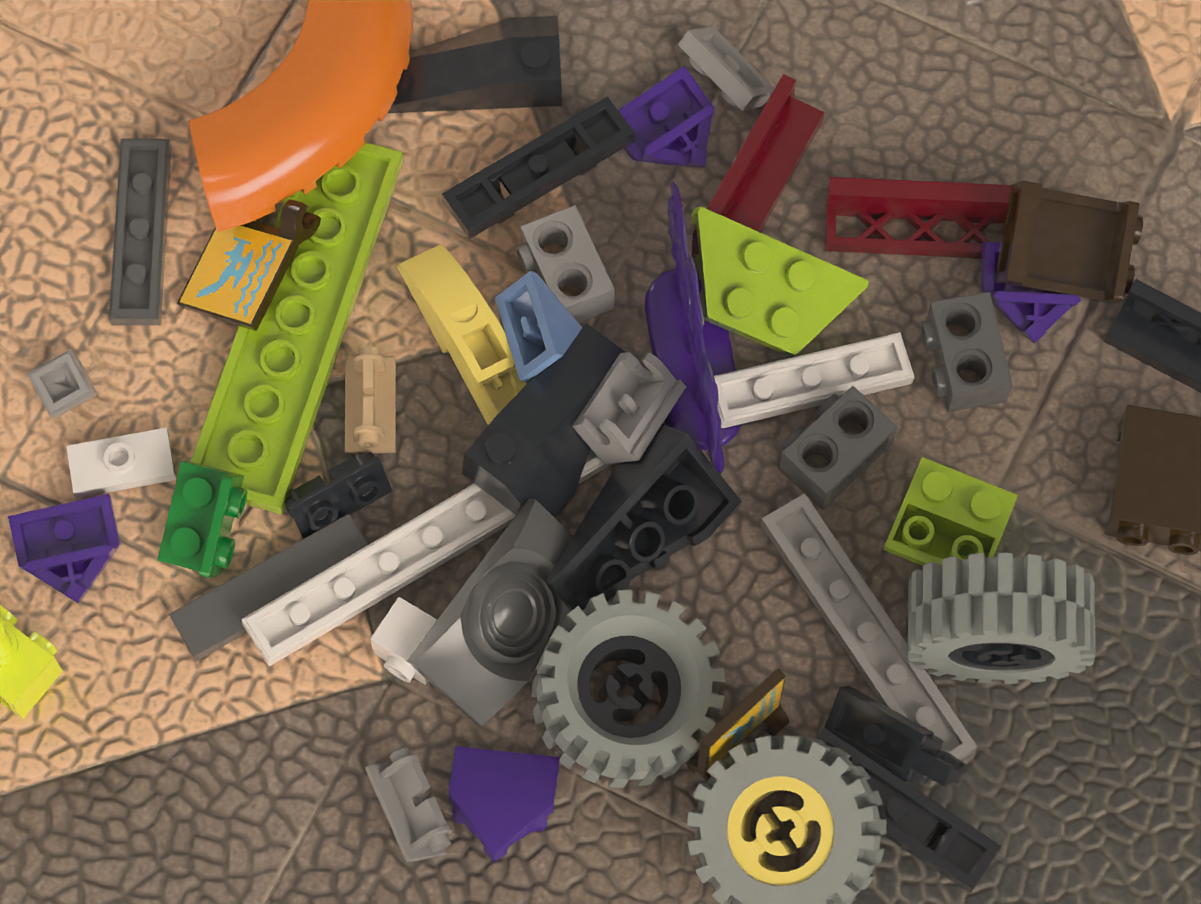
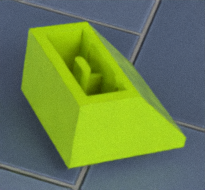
(949, 516)

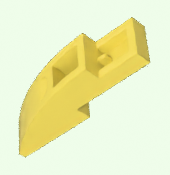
(464, 328)

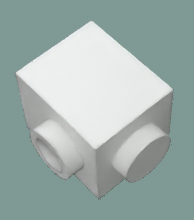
(399, 637)

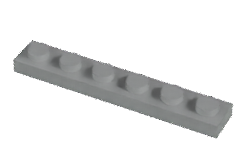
(861, 622)

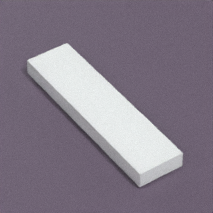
(812, 379)

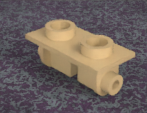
(370, 403)

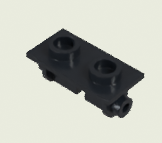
(353, 487)

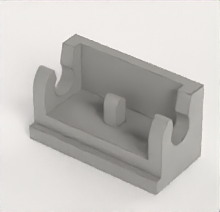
(628, 408)

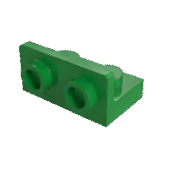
(202, 518)

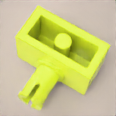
(25, 666)

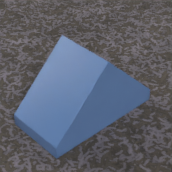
(535, 325)

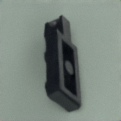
(891, 739)

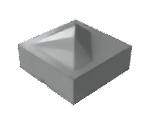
(62, 384)

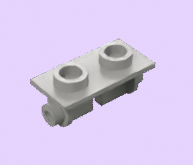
(415, 822)

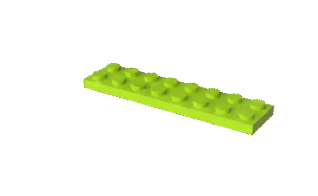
(283, 368)

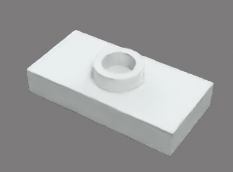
(121, 463)

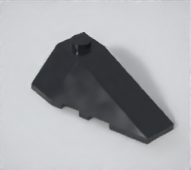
(487, 68)
(531, 441)
(643, 518)

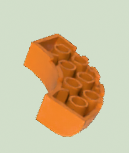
(306, 111)

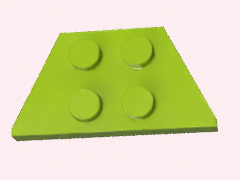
(767, 286)

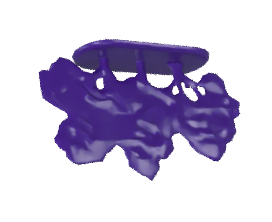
(689, 344)

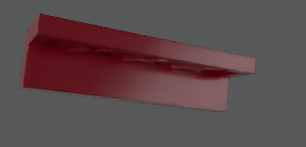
(766, 159)
(914, 202)

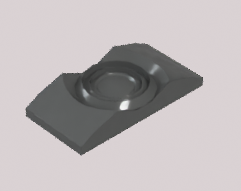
(499, 618)

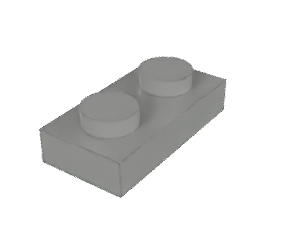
(726, 67)

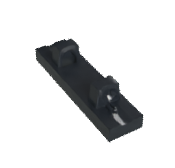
(538, 167)
(910, 816)

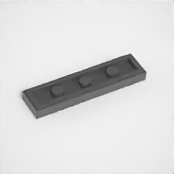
(140, 232)
(217, 615)

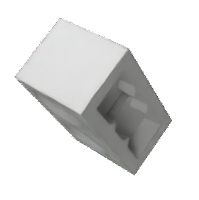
(575, 265)

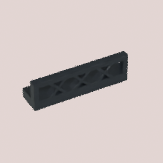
(1159, 333)

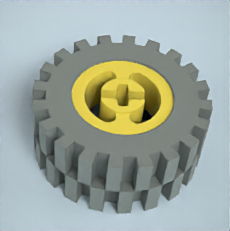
(833, 796)

